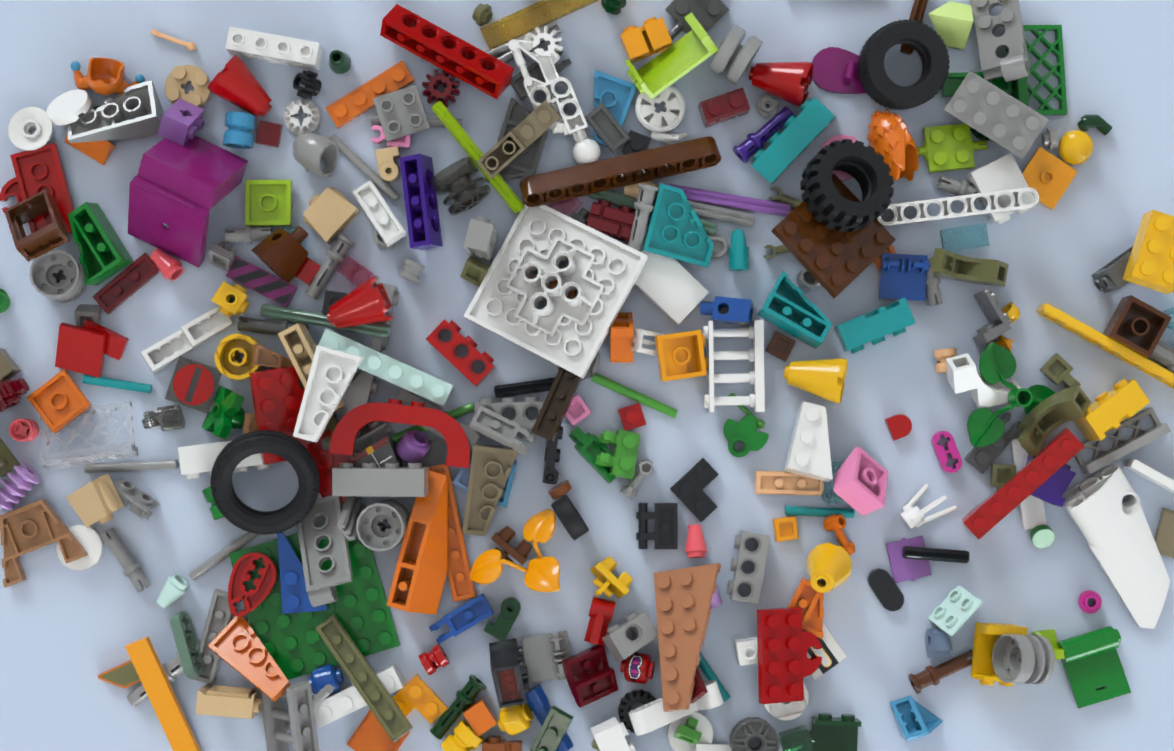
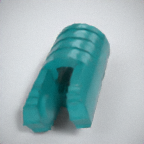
(738, 252)

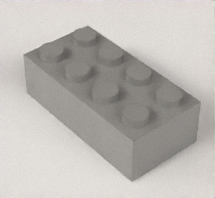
(996, 114)

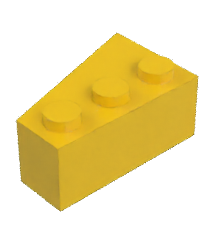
(1111, 409)

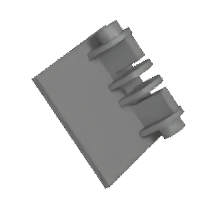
(401, 113)
(544, 655)

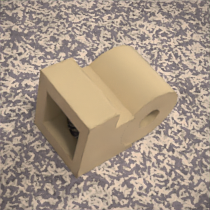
(386, 163)

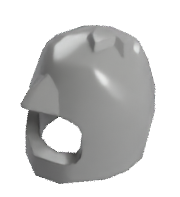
(311, 148)

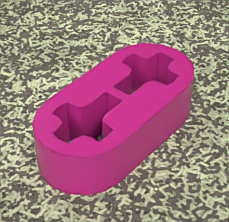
(951, 450)

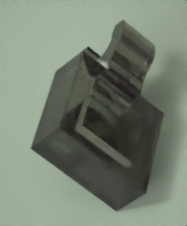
(166, 417)

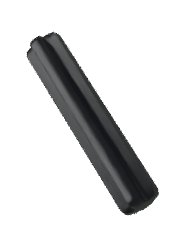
(523, 387)
(935, 554)

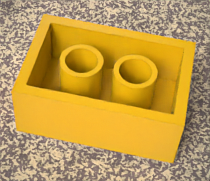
(1153, 253)

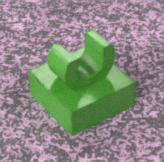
(688, 733)

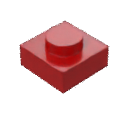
(632, 417)

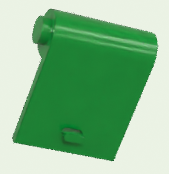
(1092, 664)

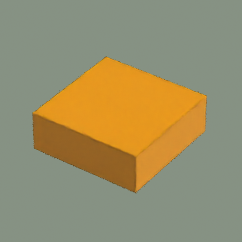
(785, 528)

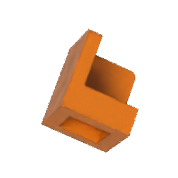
(480, 717)

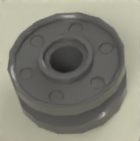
(750, 728)

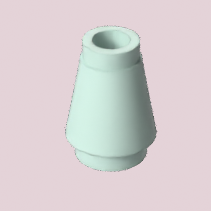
(172, 590)

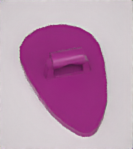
(837, 71)

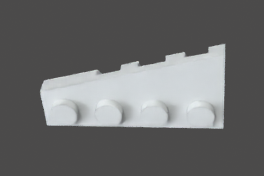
(325, 386)

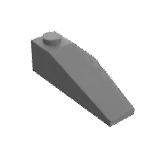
(128, 116)

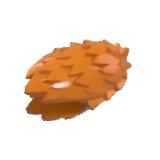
(893, 141)

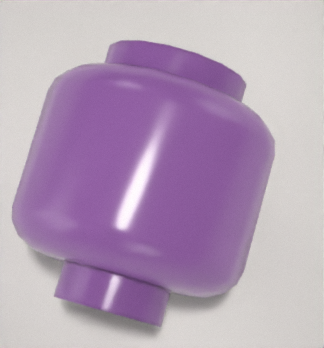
(412, 446)

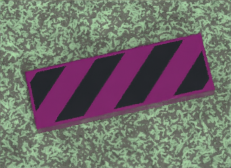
(261, 281)

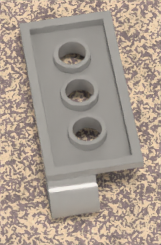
(1016, 63)
(321, 583)

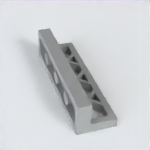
(1127, 446)

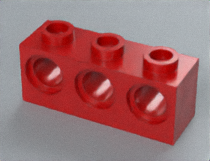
(449, 348)

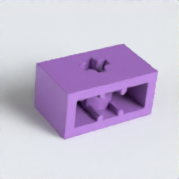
(181, 122)

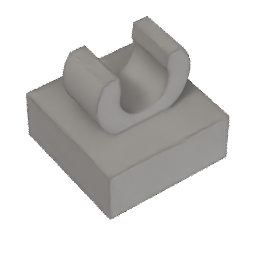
(221, 257)

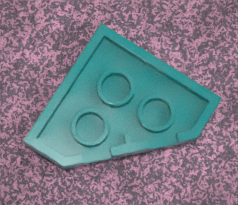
(676, 229)

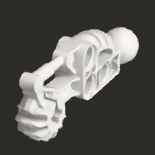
(585, 149)

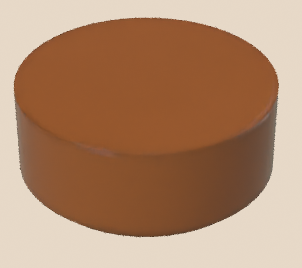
(560, 489)

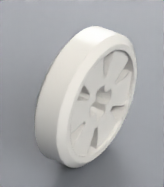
(664, 121)

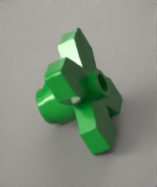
(225, 413)

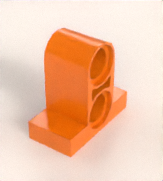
(622, 338)

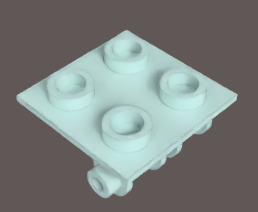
(955, 610)

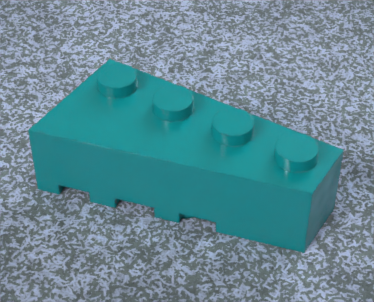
(793, 140)

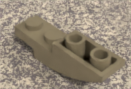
(518, 139)

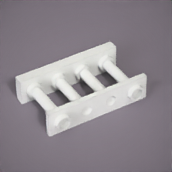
(754, 377)

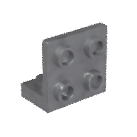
(998, 320)

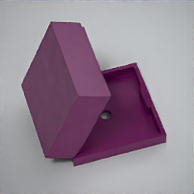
(179, 189)

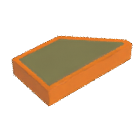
(121, 676)

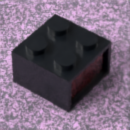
(509, 672)

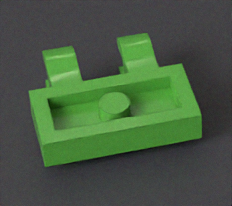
(624, 454)

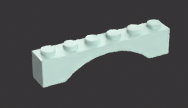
(390, 368)

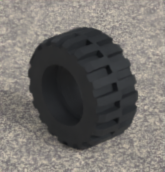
(867, 170)

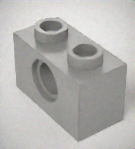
(642, 630)

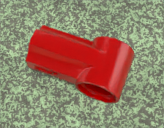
(600, 616)

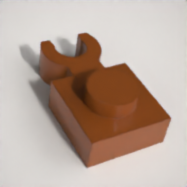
(494, 743)

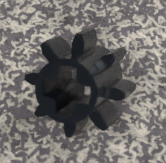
(307, 84)

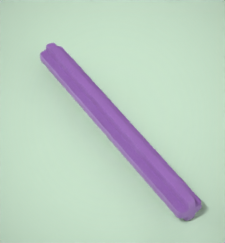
(735, 201)

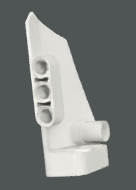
(1121, 541)

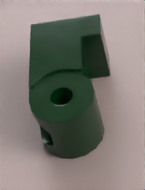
(509, 612)

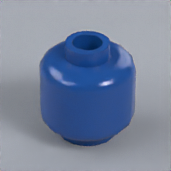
(326, 675)

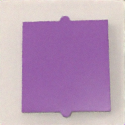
(903, 568)

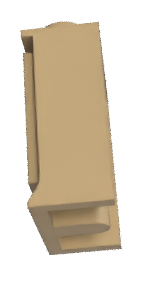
(228, 701)

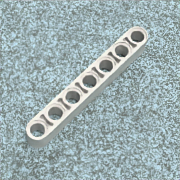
(968, 203)

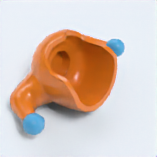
(103, 76)

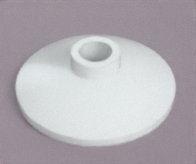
(24, 122)

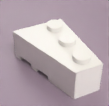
(810, 445)

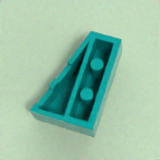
(794, 313)
(874, 326)

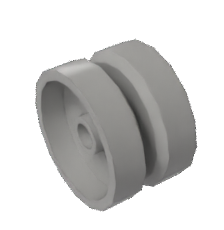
(735, 54)

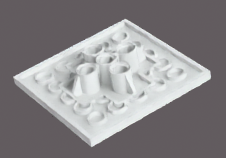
(566, 329)

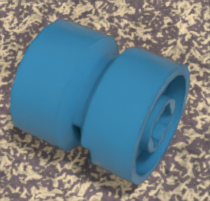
(239, 130)

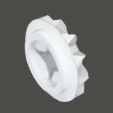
(309, 124)

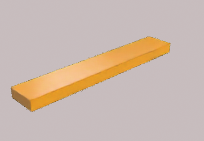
(161, 695)

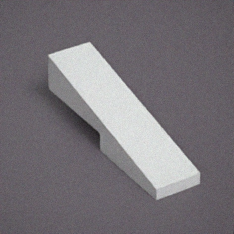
(186, 339)

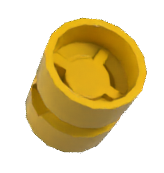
(463, 739)

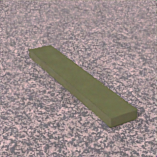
(364, 678)

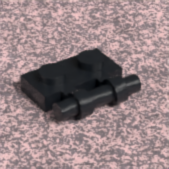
(665, 525)

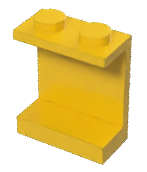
(984, 640)

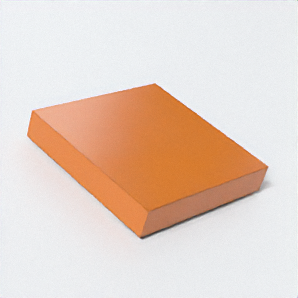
(59, 401)

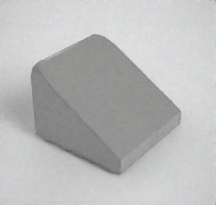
(87, 311)

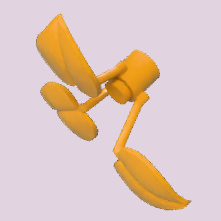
(541, 573)

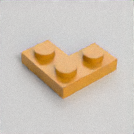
(420, 696)

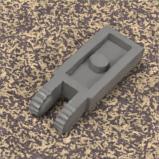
(501, 430)

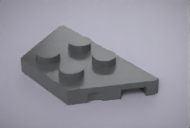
(528, 160)

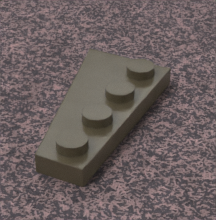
(487, 478)

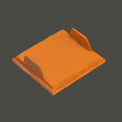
(373, 737)

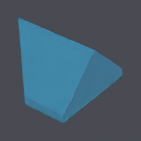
(913, 718)

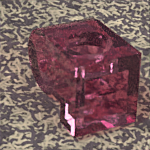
(355, 272)

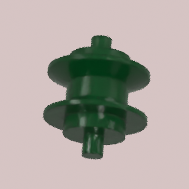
(613, 6)

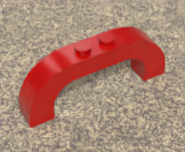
(347, 429)

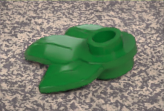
(745, 432)

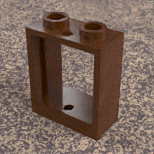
(43, 239)

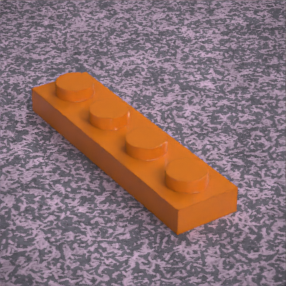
(361, 99)

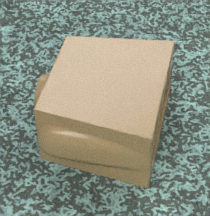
(329, 214)
(96, 501)

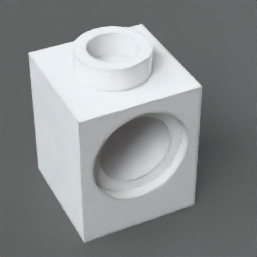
(746, 650)

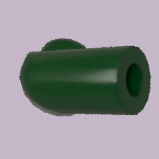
(1094, 121)

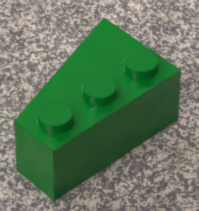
(98, 244)

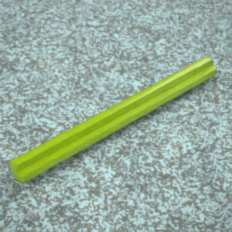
(475, 154)

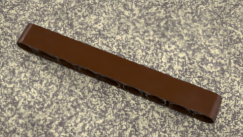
(619, 171)

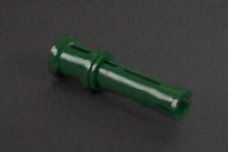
(467, 698)

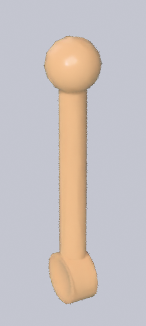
(190, 46)

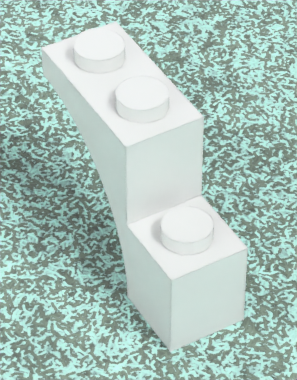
(964, 376)

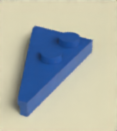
(292, 580)

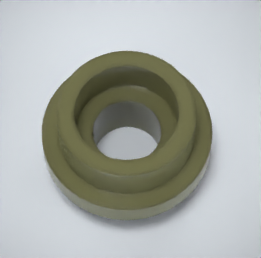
(482, 14)

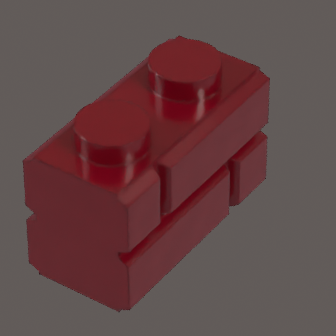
(723, 107)
(611, 221)

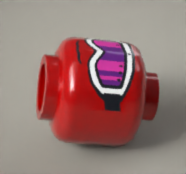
(638, 668)

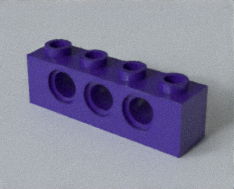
(420, 202)

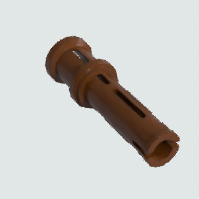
(932, 674)

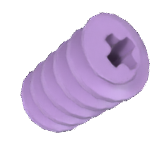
(17, 485)

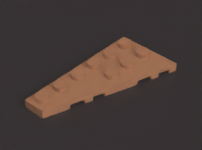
(682, 622)

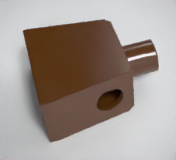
(283, 252)

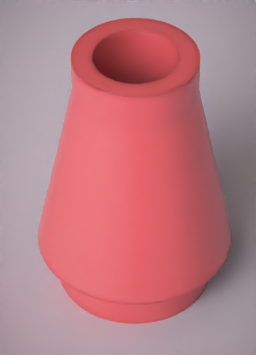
(168, 266)
(695, 542)

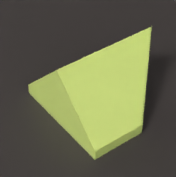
(953, 23)

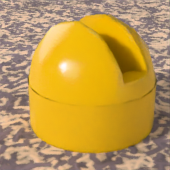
(1012, 311)

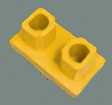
(607, 581)

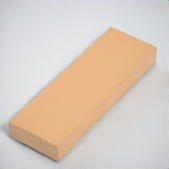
(786, 483)

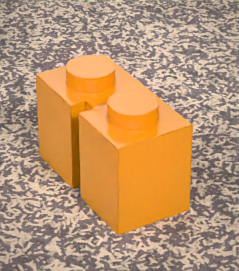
(645, 40)

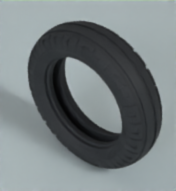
(264, 521)

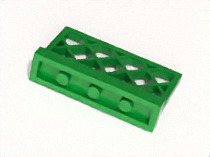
(1021, 88)

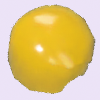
(1075, 147)

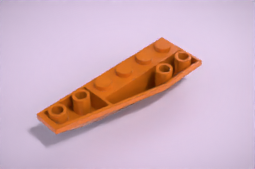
(424, 552)

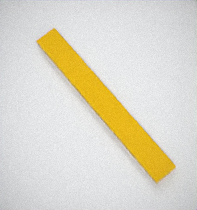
(1107, 344)

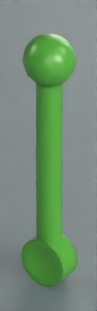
(760, 423)

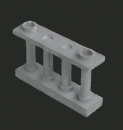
(301, 719)

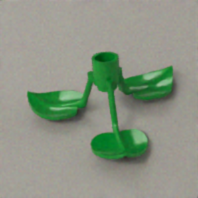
(994, 366)

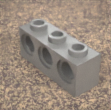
(519, 407)
(753, 578)

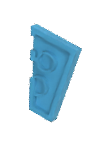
(615, 95)

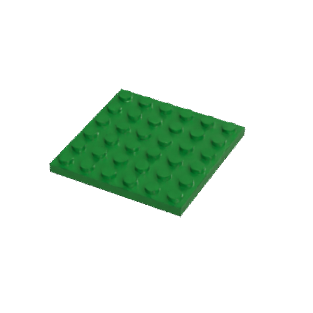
(359, 607)

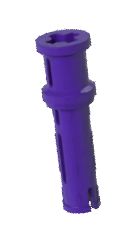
(756, 140)

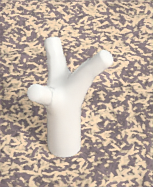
(667, 138)

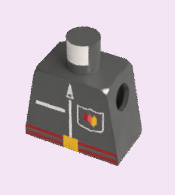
(380, 453)

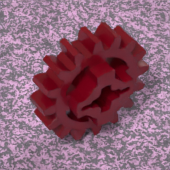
(11, 392)

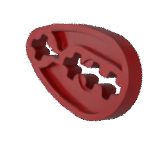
(241, 572)

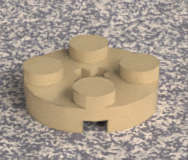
(182, 76)

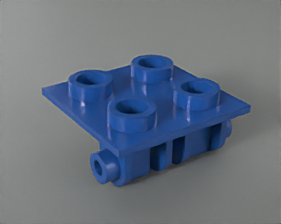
(903, 276)

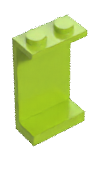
(673, 61)

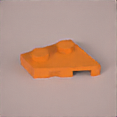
(811, 605)

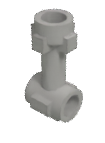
(645, 468)

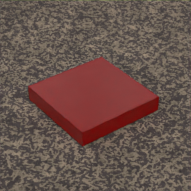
(80, 350)

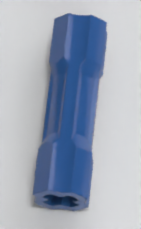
(540, 706)

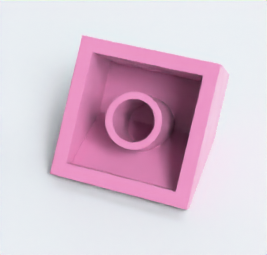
(861, 482)

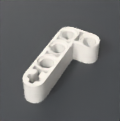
(652, 716)

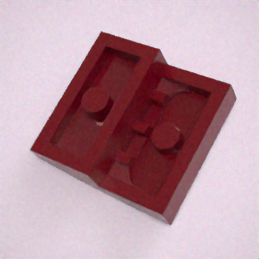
(589, 675)

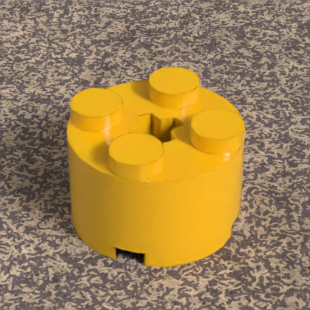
(229, 350)

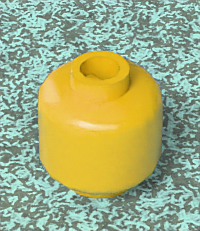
(515, 719)

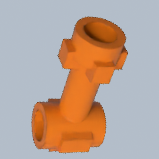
(836, 523)

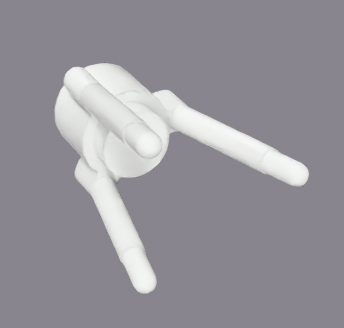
(914, 516)

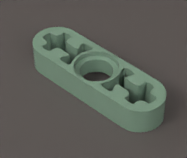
(187, 645)

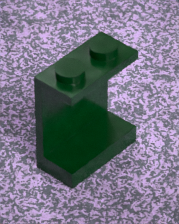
(835, 732)

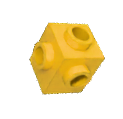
(226, 293)

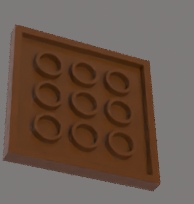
(832, 255)

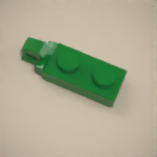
(588, 447)

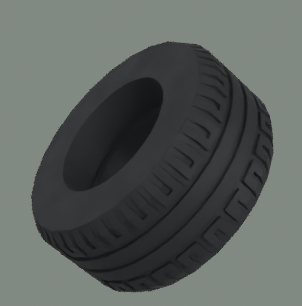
(933, 58)

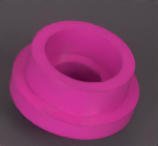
(1083, 598)

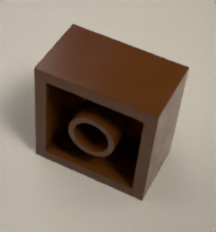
(1137, 325)

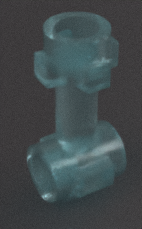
(828, 494)

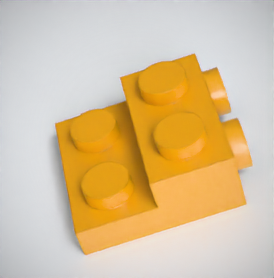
(681, 355)

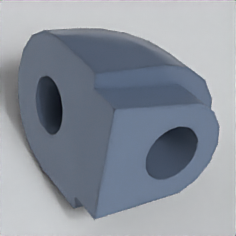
(937, 643)

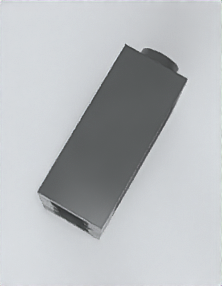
(1111, 275)

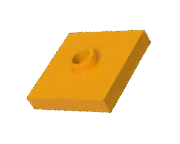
(1048, 176)

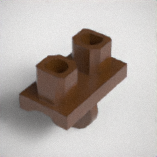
(519, 553)

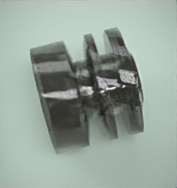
(458, 182)

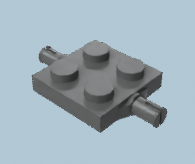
(706, 12)

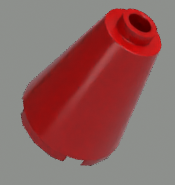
(783, 80)
(240, 88)
(361, 306)

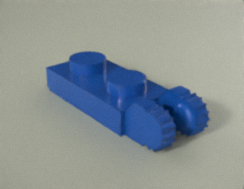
(464, 617)

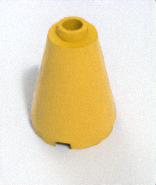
(819, 377)
(828, 567)

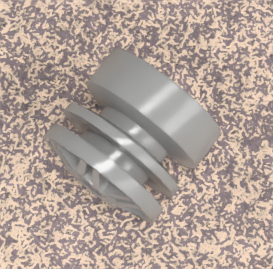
(49, 267)
(372, 530)
(1023, 659)

